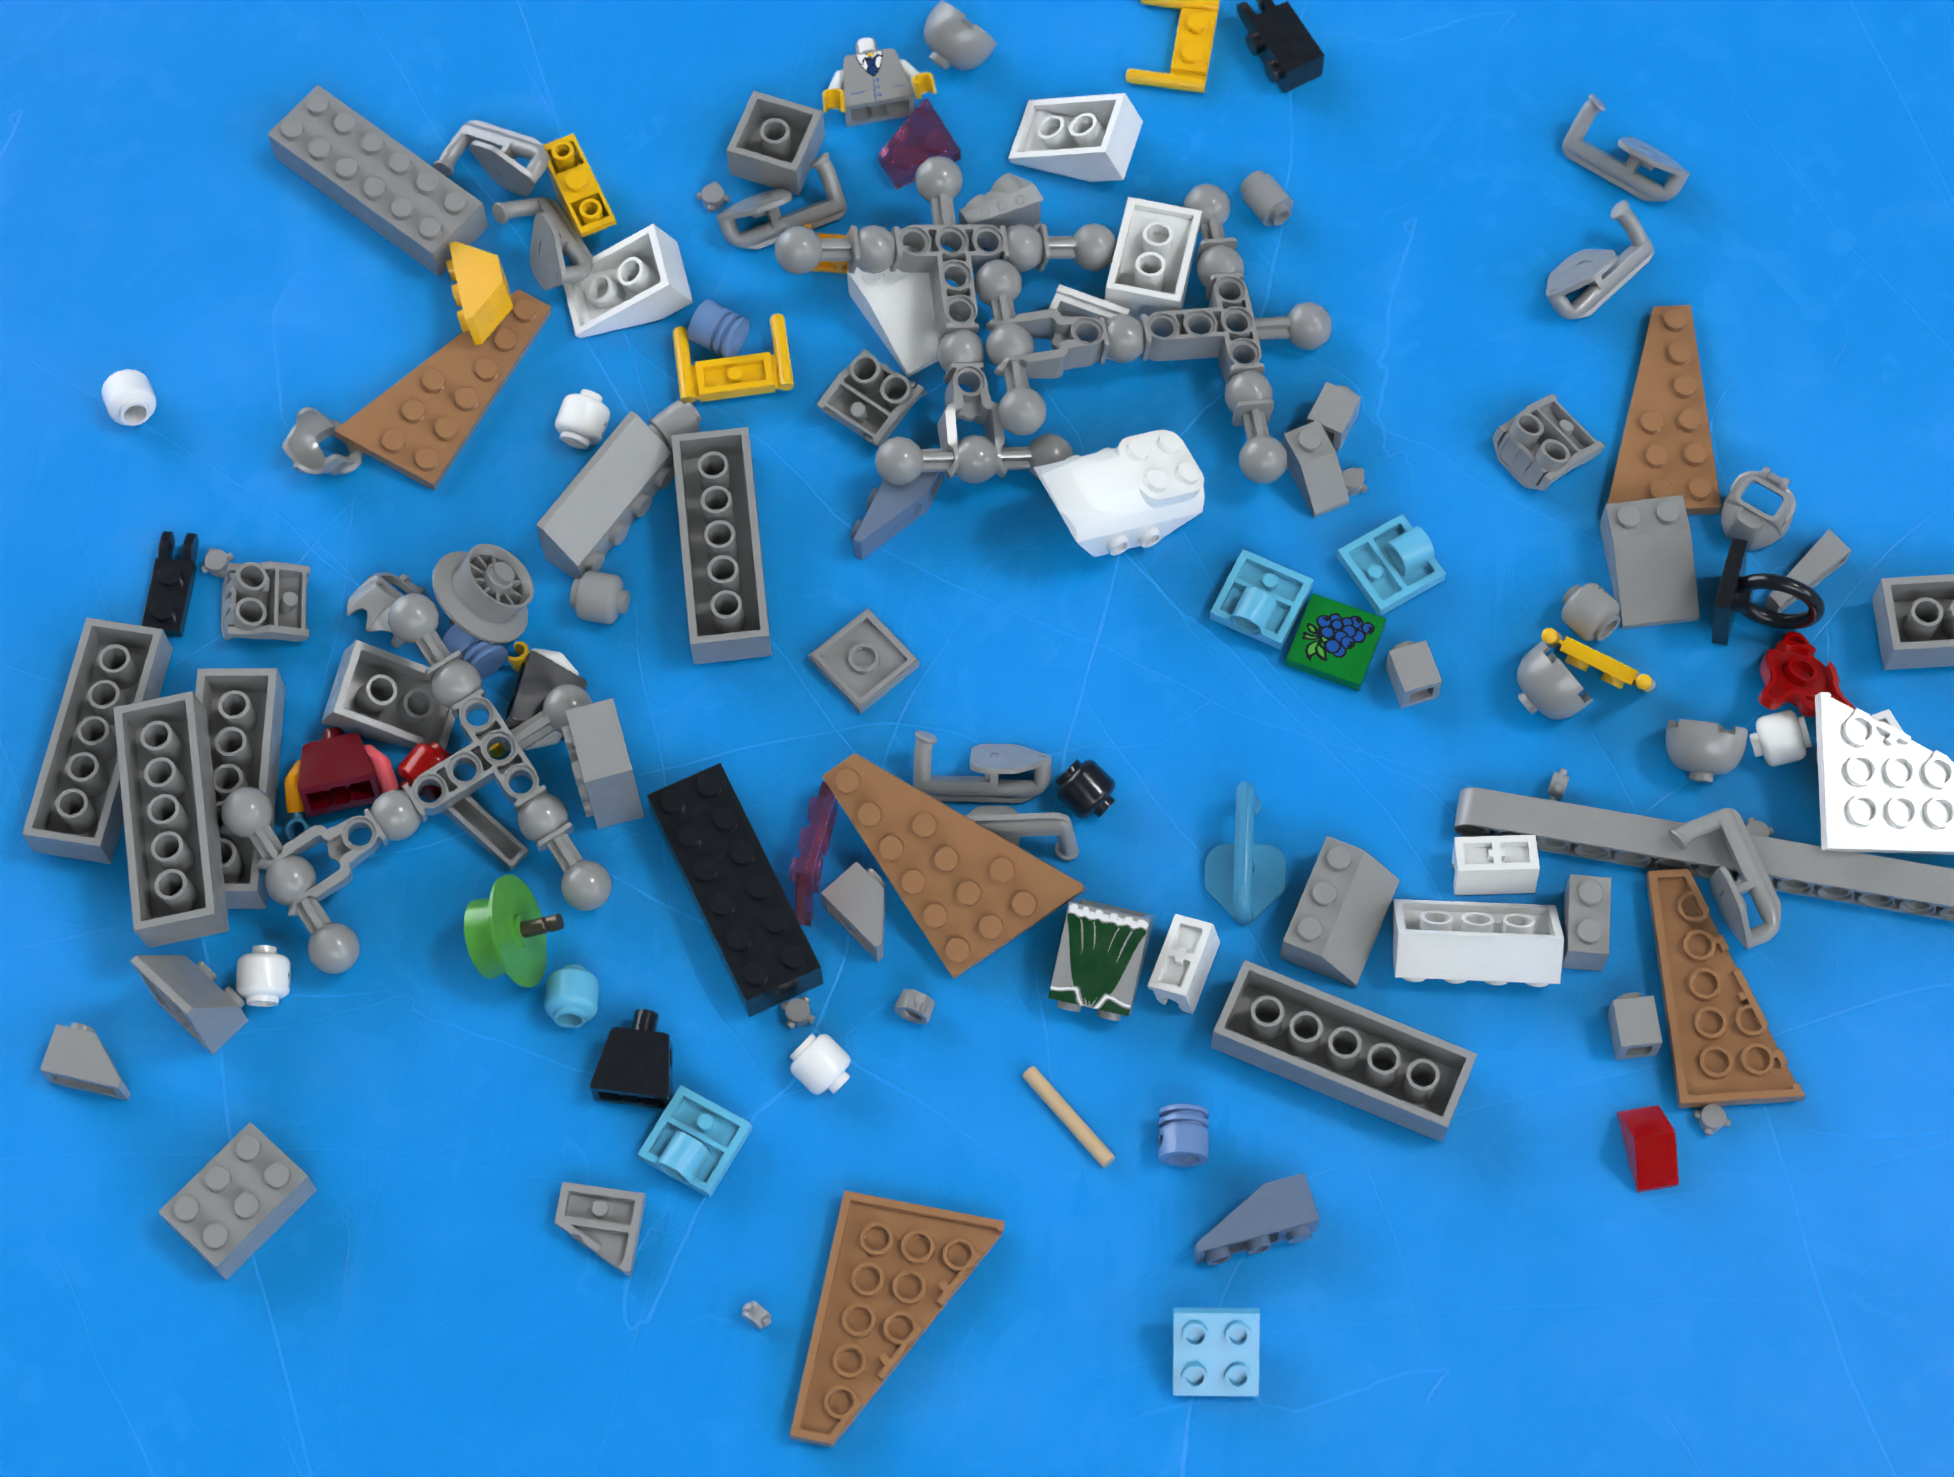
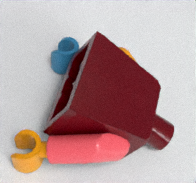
(335, 777)

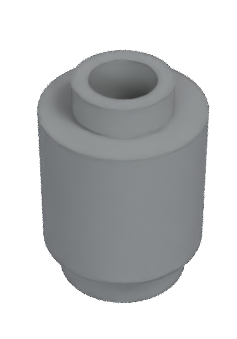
(1266, 198)
(675, 420)

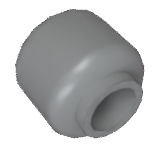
(599, 597)
(1590, 612)

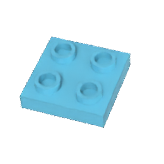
(1392, 564)
(1261, 599)
(695, 1141)
(1216, 1351)

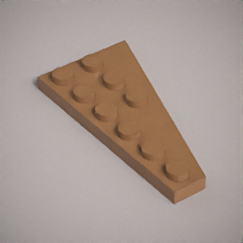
(437, 406)
(1667, 426)
(1711, 1016)

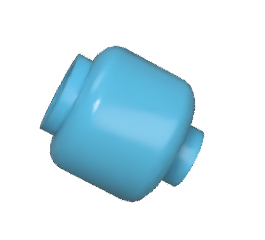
(571, 996)

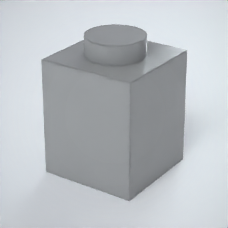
(1337, 412)
(1413, 673)
(1634, 1026)

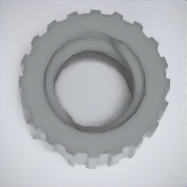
(914, 1006)

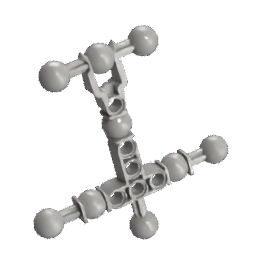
(1126, 338)
(959, 348)
(398, 812)

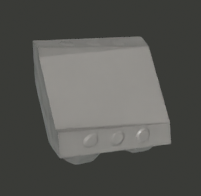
(1007, 204)

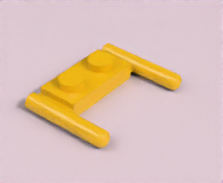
(1191, 47)
(734, 375)
(1583, 656)

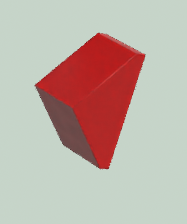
(1650, 1148)

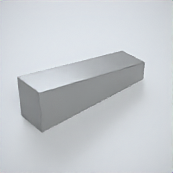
(1815, 566)
(487, 832)

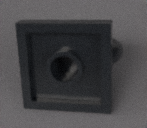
(1737, 592)

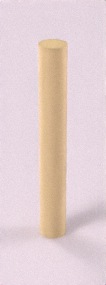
(1068, 1116)

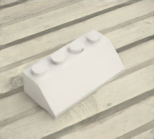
(1477, 942)

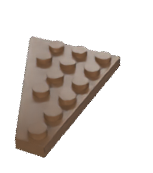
(952, 873)
(881, 1291)

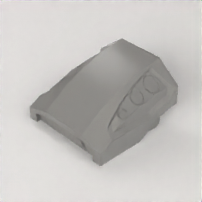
(869, 398)
(1543, 444)
(265, 601)

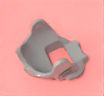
(304, 447)
(1749, 523)
(377, 597)

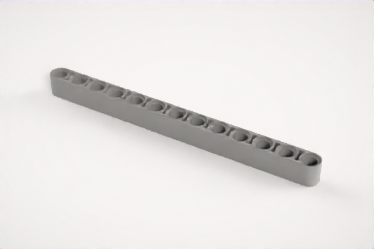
(1647, 844)

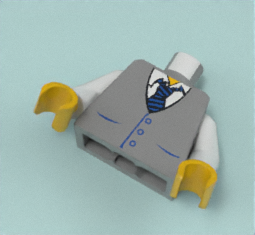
(875, 85)

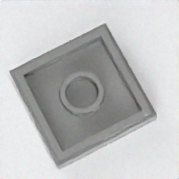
(864, 661)

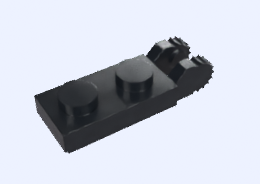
(171, 586)

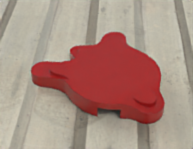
(1797, 676)

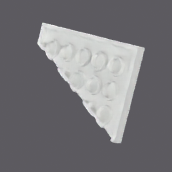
(1880, 786)

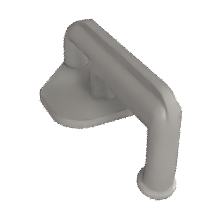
(497, 152)
(1616, 171)
(767, 204)
(550, 240)
(1599, 269)
(986, 759)
(1011, 826)
(1750, 869)

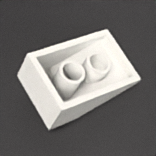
(1078, 136)
(1152, 257)
(630, 285)
(900, 313)

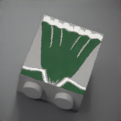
(1100, 958)

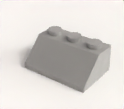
(1339, 913)

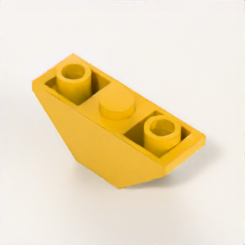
(577, 187)
(479, 290)

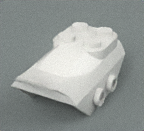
(1126, 492)

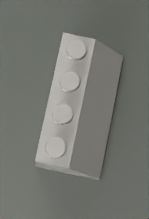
(606, 498)

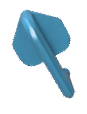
(1245, 874)

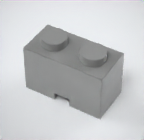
(1586, 922)

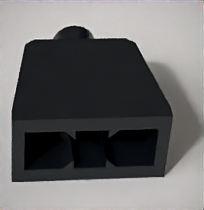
(636, 1065)

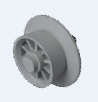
(484, 592)

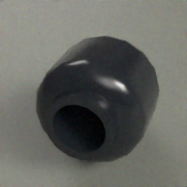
(1086, 789)

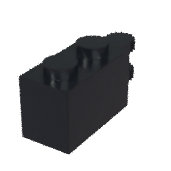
(1282, 44)

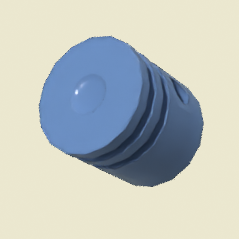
(718, 329)
(482, 655)
(1183, 1135)

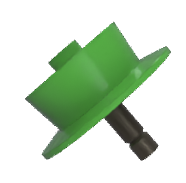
(509, 933)

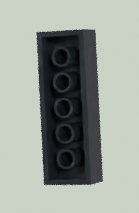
(735, 890)

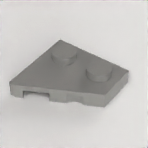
(603, 1221)

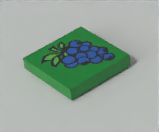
(1335, 642)

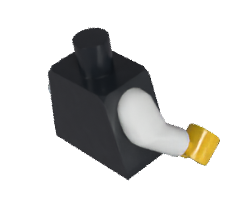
(537, 675)

